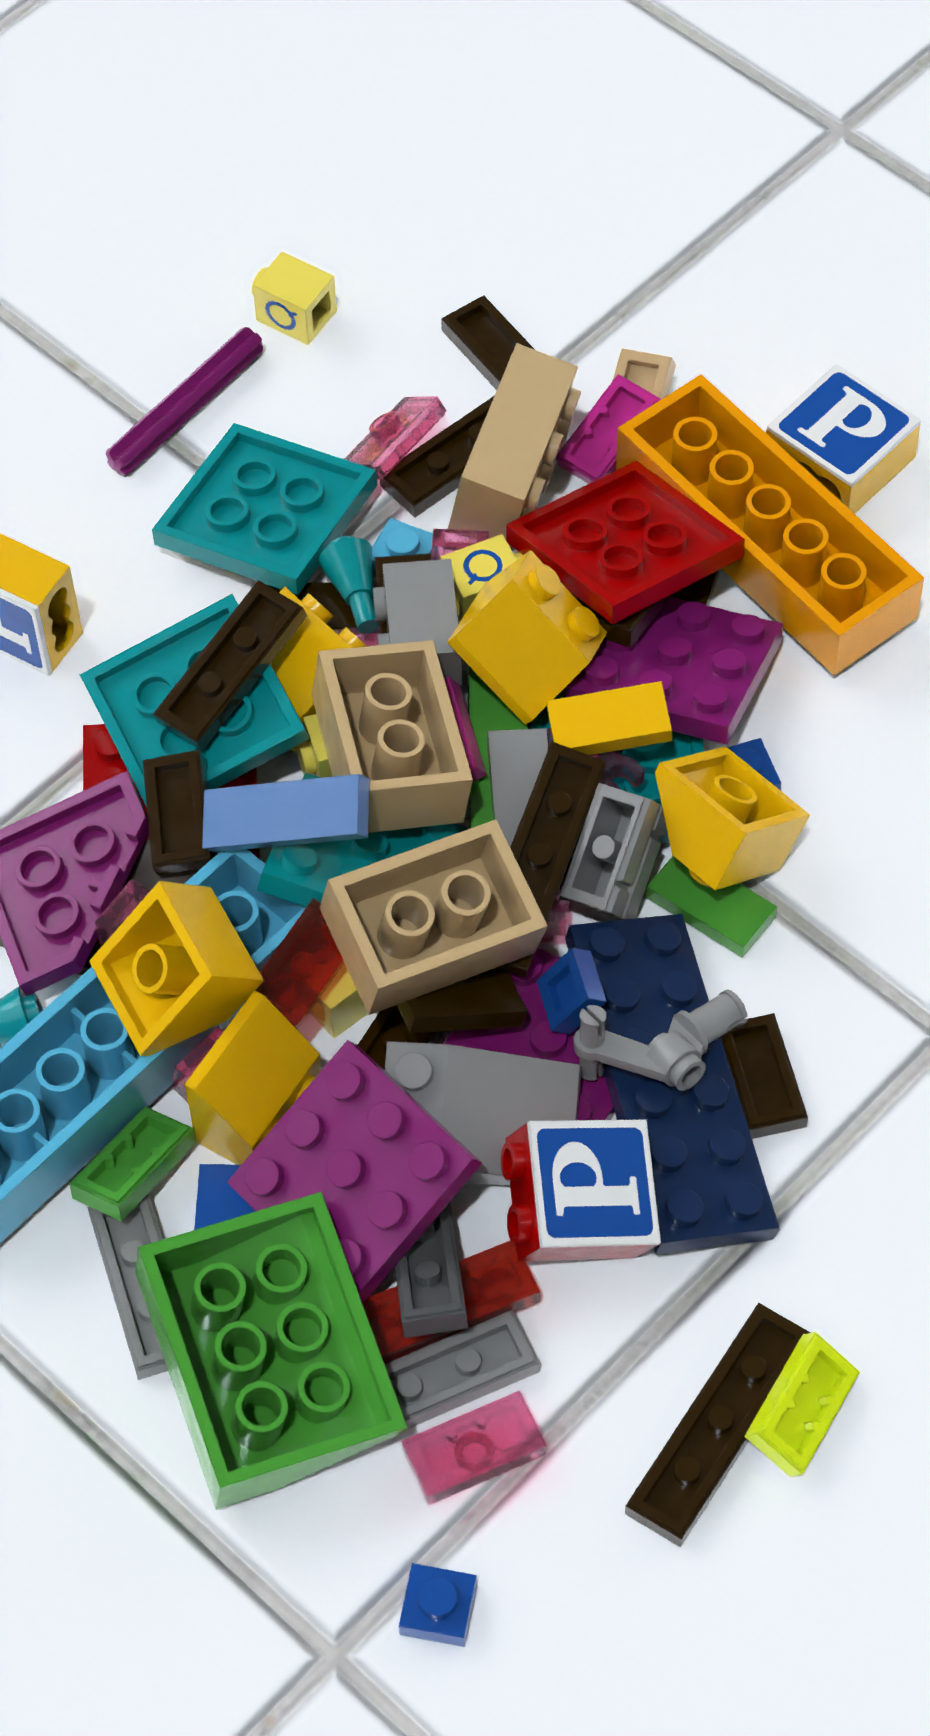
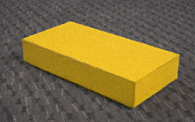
(611, 719)

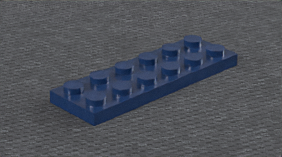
(698, 1137)

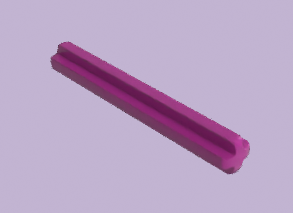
(184, 401)

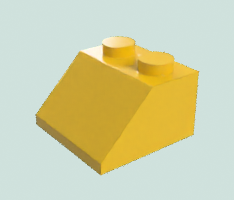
(527, 636)
(726, 818)
(175, 967)
(249, 1080)

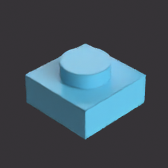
(401, 539)

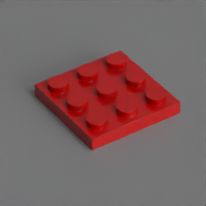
(626, 541)

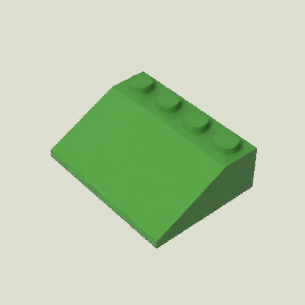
(267, 1348)

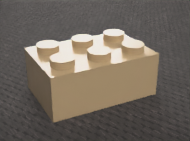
(517, 443)
(393, 722)
(432, 916)

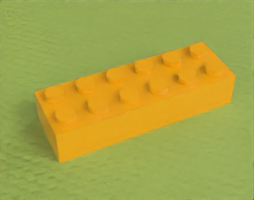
(803, 548)

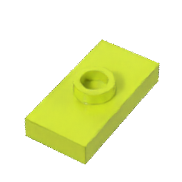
(802, 1404)

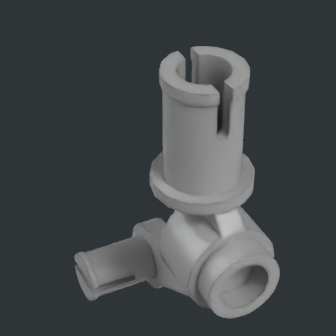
(669, 1056)

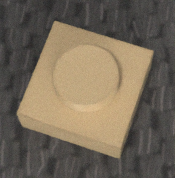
(647, 370)

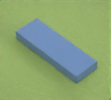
(286, 813)

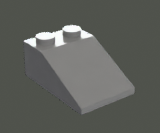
(484, 1094)

